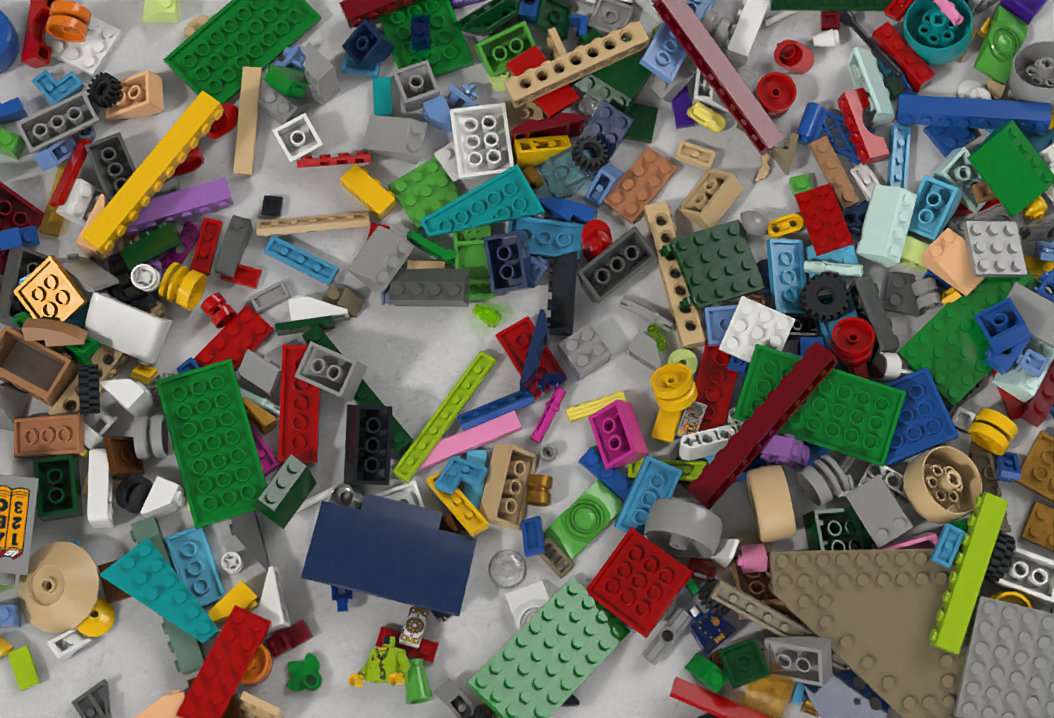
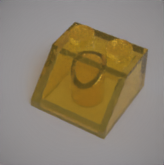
(768, 696)

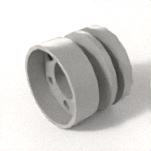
(823, 480)

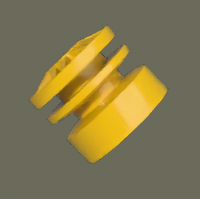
(182, 286)

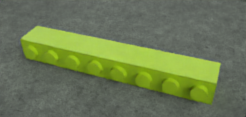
(968, 573)

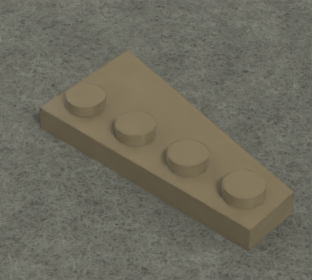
(987, 471)

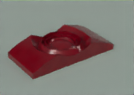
(562, 124)

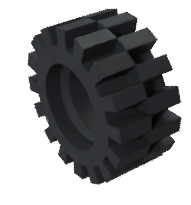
(111, 93)
(592, 145)
(710, 603)

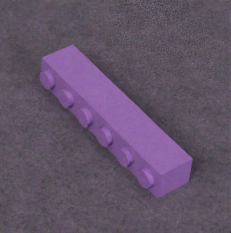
(182, 205)

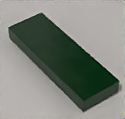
(302, 326)

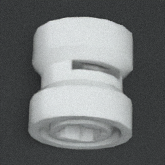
(229, 560)

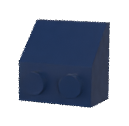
(368, 45)

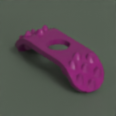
(190, 235)

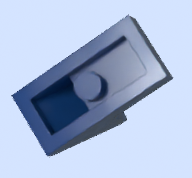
(18, 237)
(1007, 467)

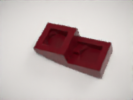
(289, 638)

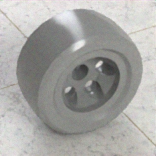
(1033, 64)
(683, 528)

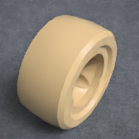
(956, 482)
(771, 503)

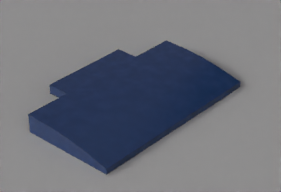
(390, 554)

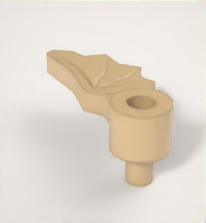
(763, 170)

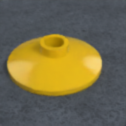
(102, 623)

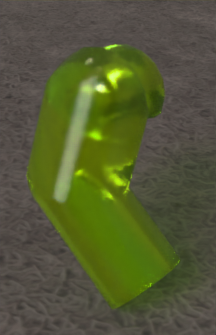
(661, 341)

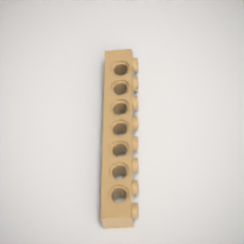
(571, 73)
(686, 338)
(108, 372)

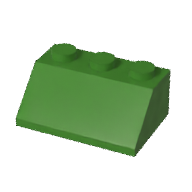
(503, 47)

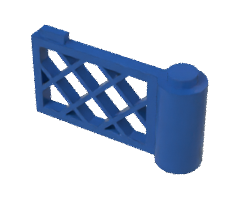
(811, 126)

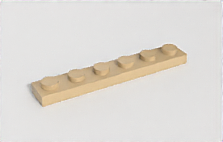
(313, 223)

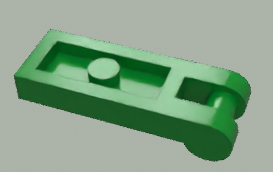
(432, 248)

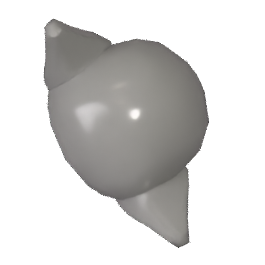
(346, 495)

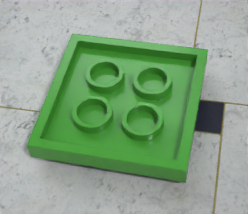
(424, 191)

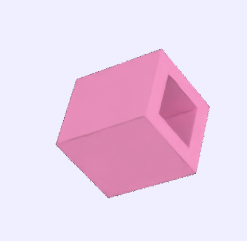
(752, 558)

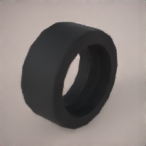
(125, 489)

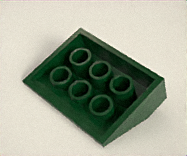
(615, 83)
(836, 530)

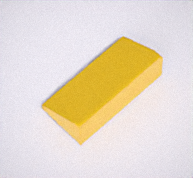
(666, 426)

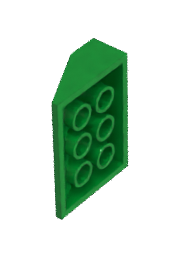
(1011, 167)

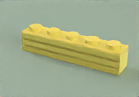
(585, 409)

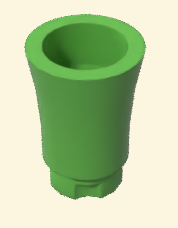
(418, 686)

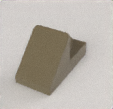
(785, 156)
(344, 299)

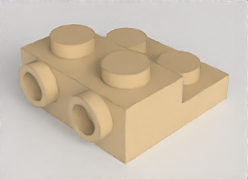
(256, 707)

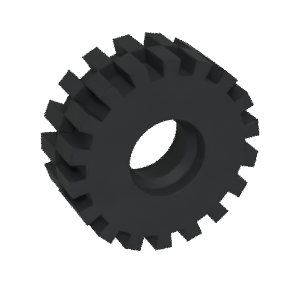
(821, 311)
(89, 389)
(1000, 557)

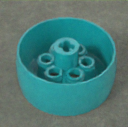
(928, 15)

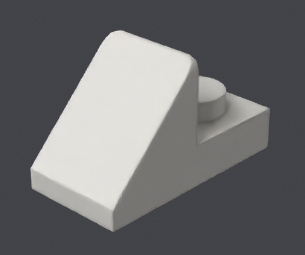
(68, 643)

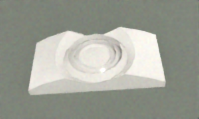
(526, 602)

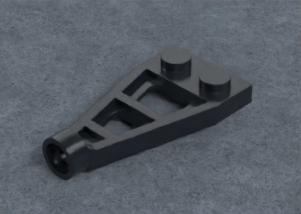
(141, 300)

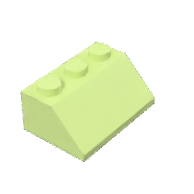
(161, 11)

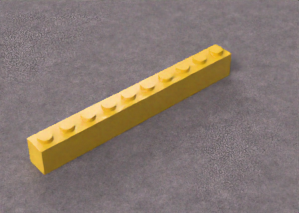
(153, 172)

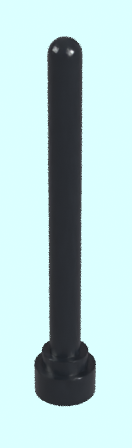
(848, 19)

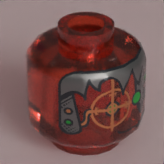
(702, 568)

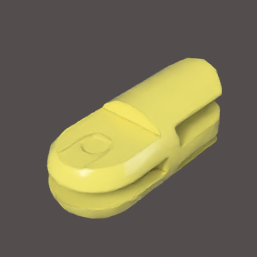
(707, 117)

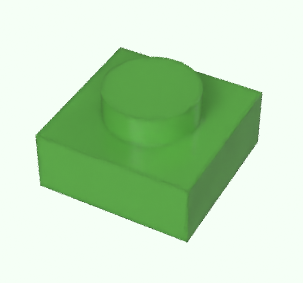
(800, 184)

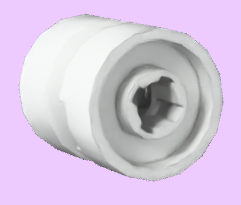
(145, 277)

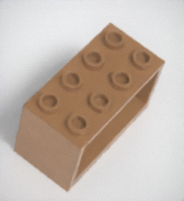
(68, 373)

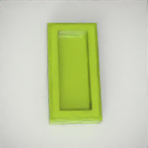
(24, 668)

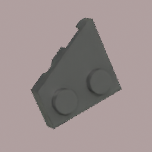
(900, 296)
(94, 702)

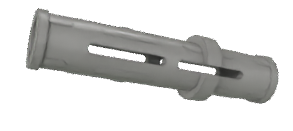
(647, 314)

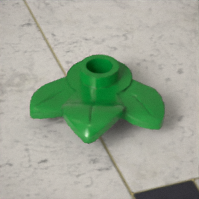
(302, 672)

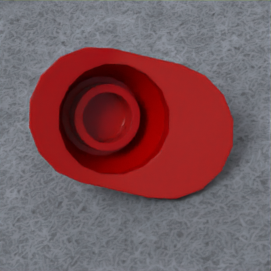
(794, 56)
(226, 123)
(595, 238)

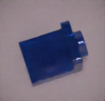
(554, 380)

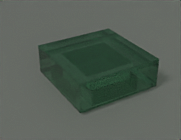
(895, 87)

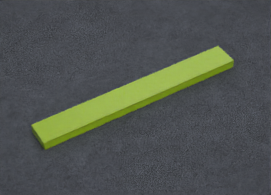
(444, 417)

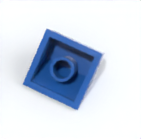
(1002, 326)

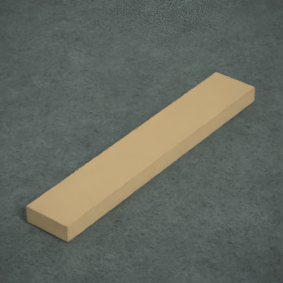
(247, 121)

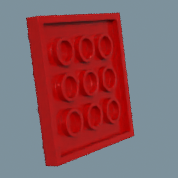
(639, 582)

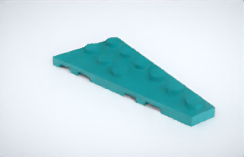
(495, 201)
(154, 583)

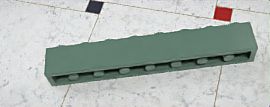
(186, 647)

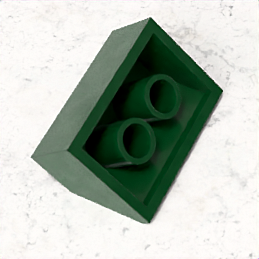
(151, 245)
(285, 491)

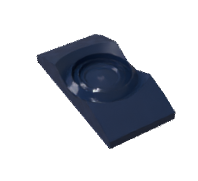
(535, 352)

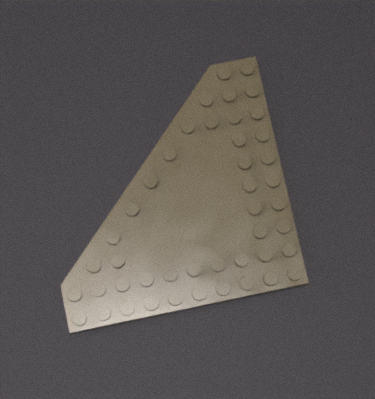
(878, 620)

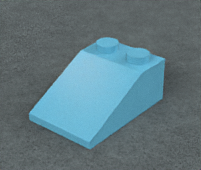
(934, 207)
(844, 255)

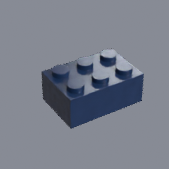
(509, 262)

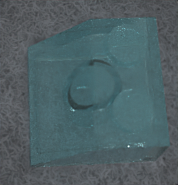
(562, 175)

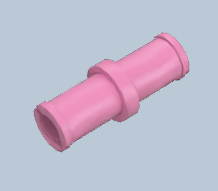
(949, 10)

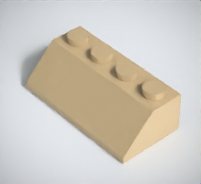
(506, 486)

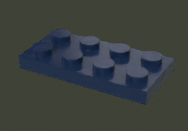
(609, 126)

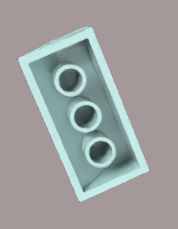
(865, 75)
(886, 225)
(1022, 383)

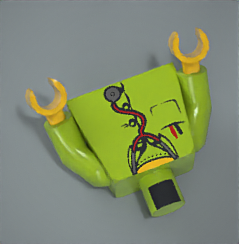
(384, 666)

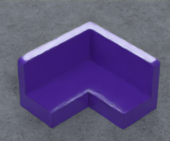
(1024, 9)

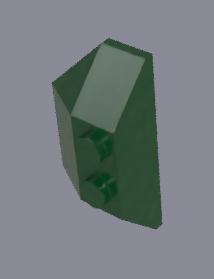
(489, 17)

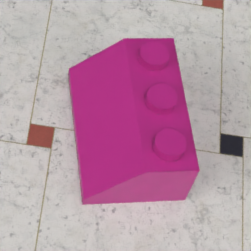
(618, 434)

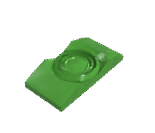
(1001, 45)
(471, 255)
(584, 519)

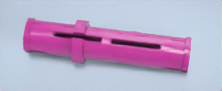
(548, 415)

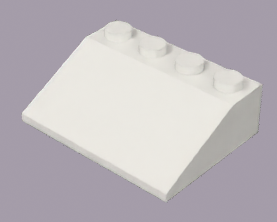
(481, 141)

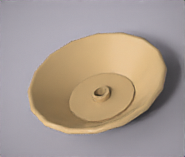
(72, 590)

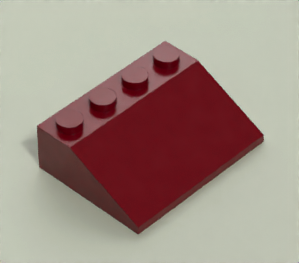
(14, 213)

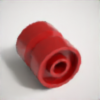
(218, 310)

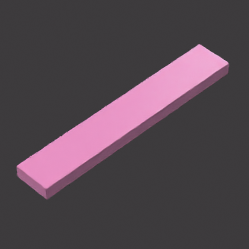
(473, 438)

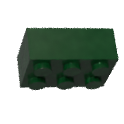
(58, 488)

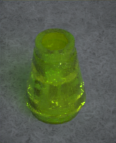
(487, 315)

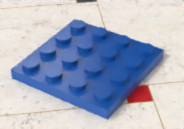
(922, 419)

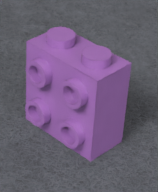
(786, 450)

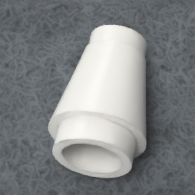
(826, 39)

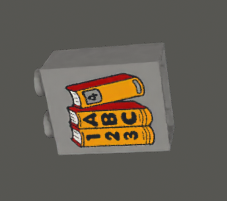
(16, 525)

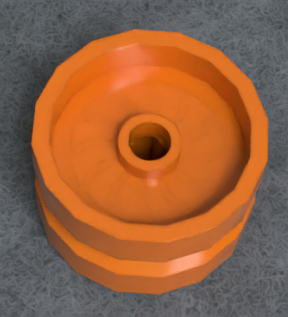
(68, 21)
(259, 668)

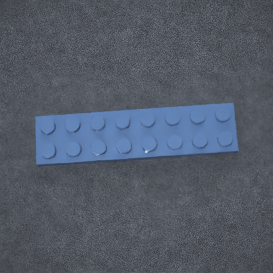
(665, 52)

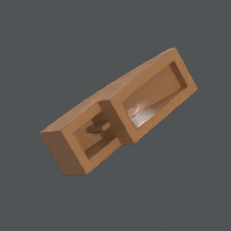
(53, 332)

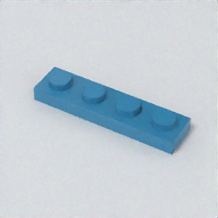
(899, 156)
(301, 260)

